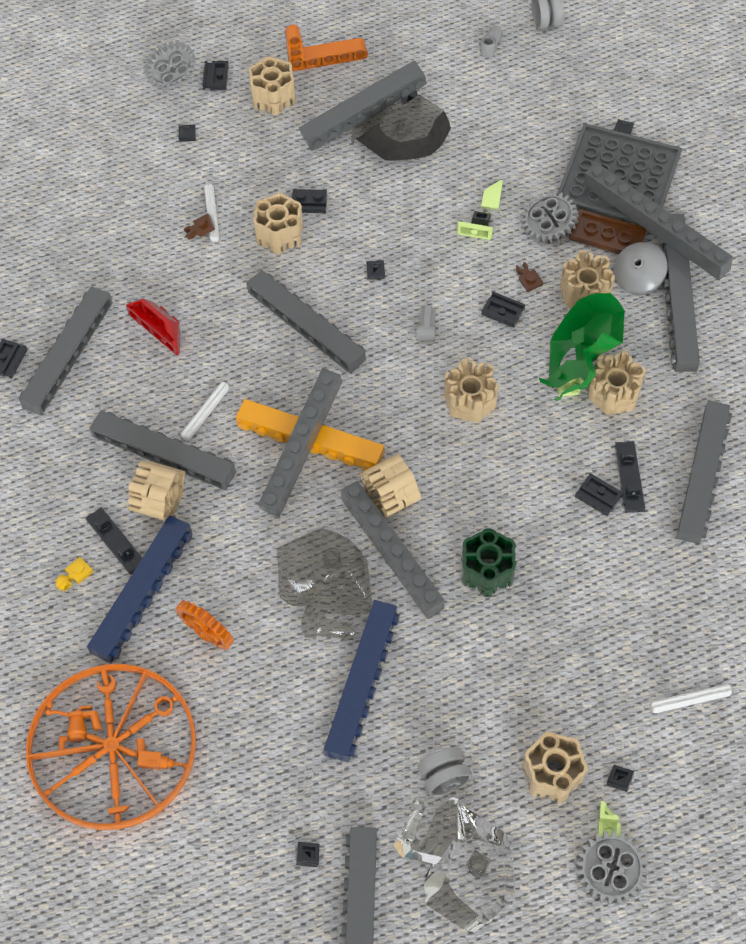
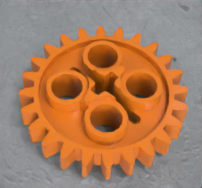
(204, 625)

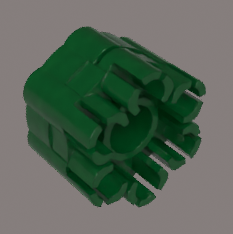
(484, 575)

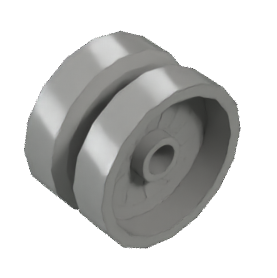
(546, 13)
(444, 771)

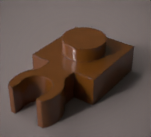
(201, 227)
(529, 279)

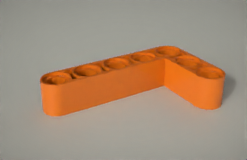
(322, 54)

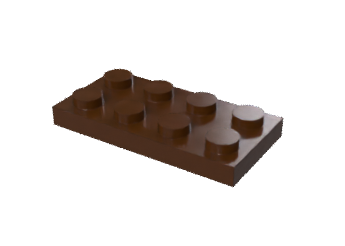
(605, 232)

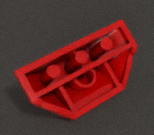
(156, 322)

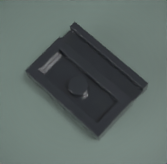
(215, 75)
(311, 200)
(503, 309)
(10, 357)
(599, 494)

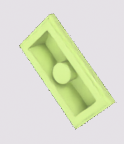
(475, 230)

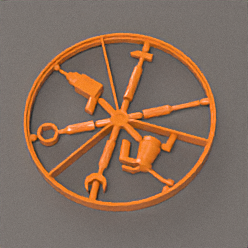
(111, 745)

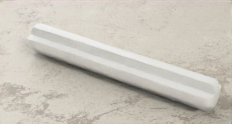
(211, 209)
(204, 411)
(691, 698)

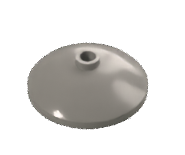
(644, 277)

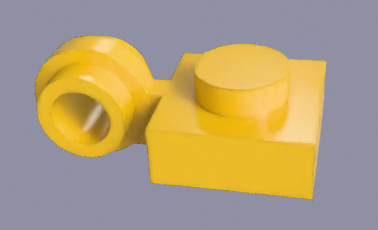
(76, 571)

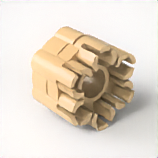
(272, 85)
(278, 222)
(585, 277)
(617, 372)
(469, 379)
(393, 483)
(160, 490)
(548, 782)

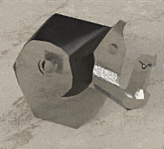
(405, 132)

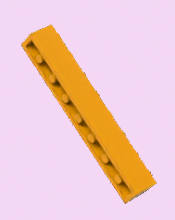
(329, 442)

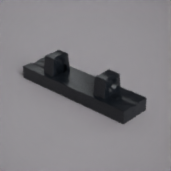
(629, 477)
(114, 540)

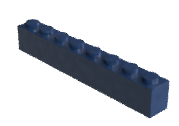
(139, 590)
(360, 682)

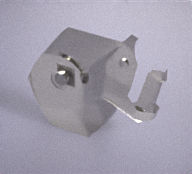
(324, 575)
(446, 835)

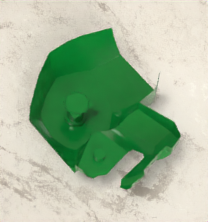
(592, 329)

